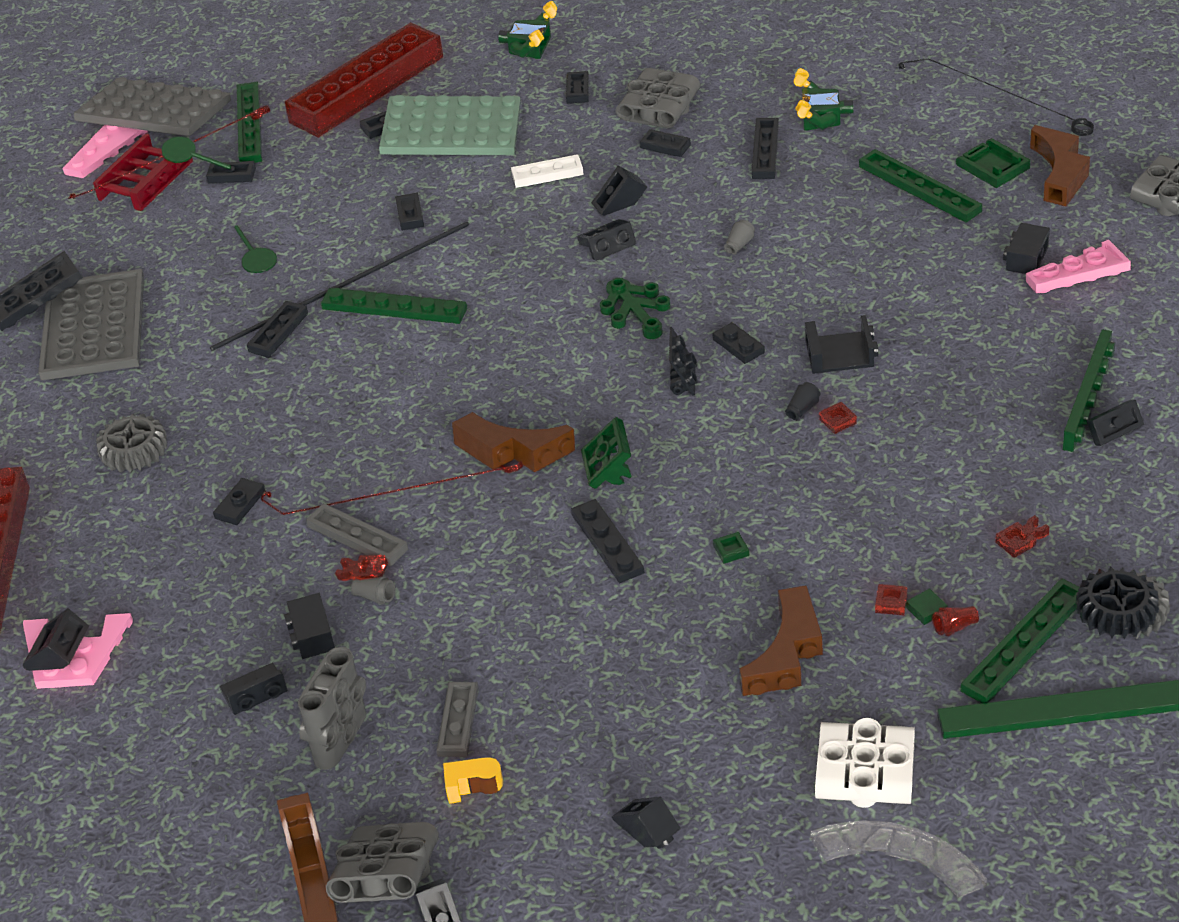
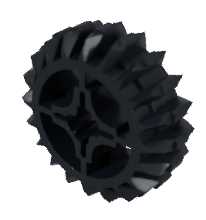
(1117, 602)

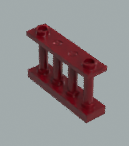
(148, 186)

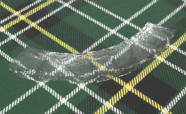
(901, 842)

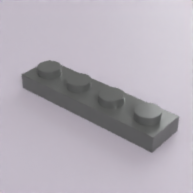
(356, 533)

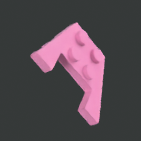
(89, 658)

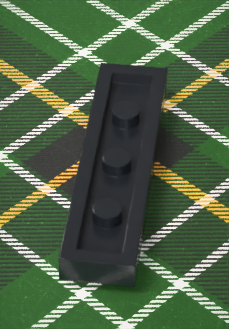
(765, 148)
(607, 541)

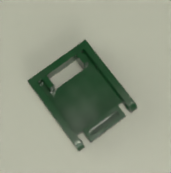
(993, 165)

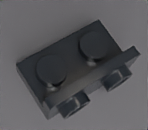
(608, 239)
(254, 688)

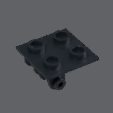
(682, 365)

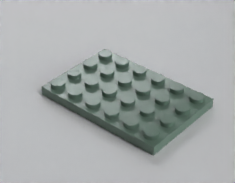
(450, 125)

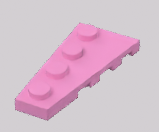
(99, 147)
(1086, 267)

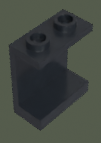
(841, 350)

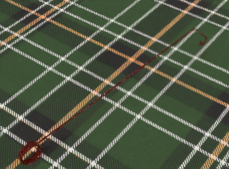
(256, 113)
(508, 469)

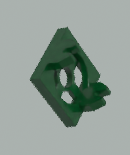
(610, 436)

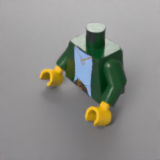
(530, 37)
(819, 106)

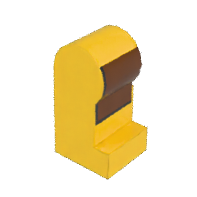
(472, 777)

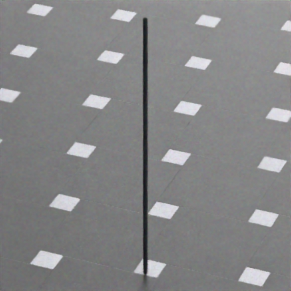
(357, 277)

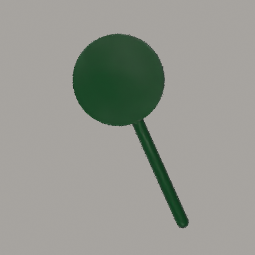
(183, 149)
(257, 259)

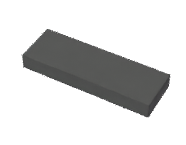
(457, 719)

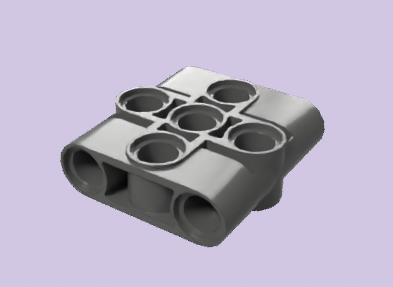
(658, 97)
(1159, 186)
(332, 708)
(382, 862)

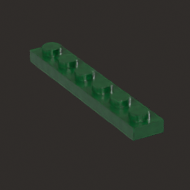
(249, 130)
(920, 185)
(394, 305)
(1087, 393)
(1021, 642)

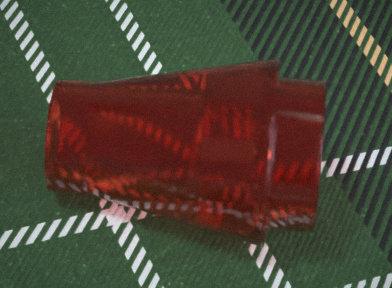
(953, 619)

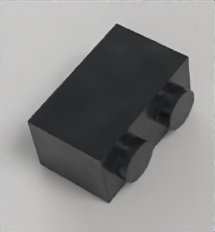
(1026, 248)
(310, 626)

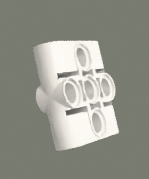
(865, 763)

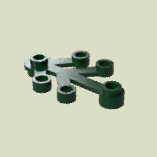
(622, 289)

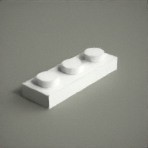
(547, 171)

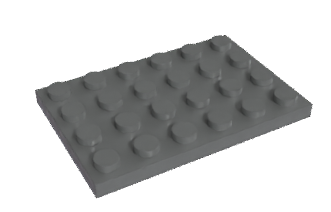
(153, 106)
(93, 326)

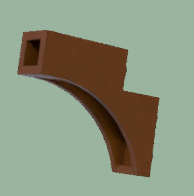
(1067, 166)
(499, 444)
(796, 639)
(307, 858)

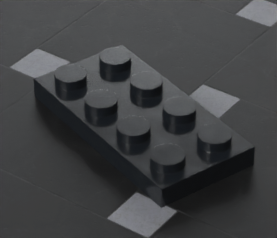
(36, 289)

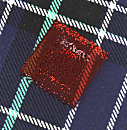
(837, 417)
(891, 599)

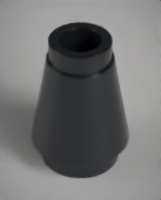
(803, 400)

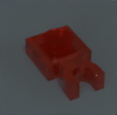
(1019, 539)
(365, 568)

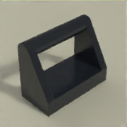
(56, 642)

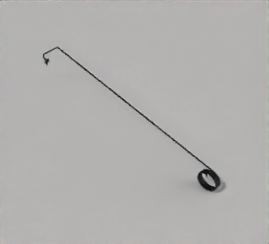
(1078, 121)

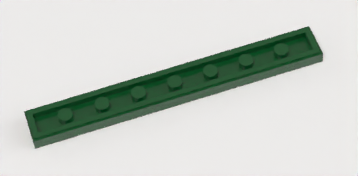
(1059, 709)

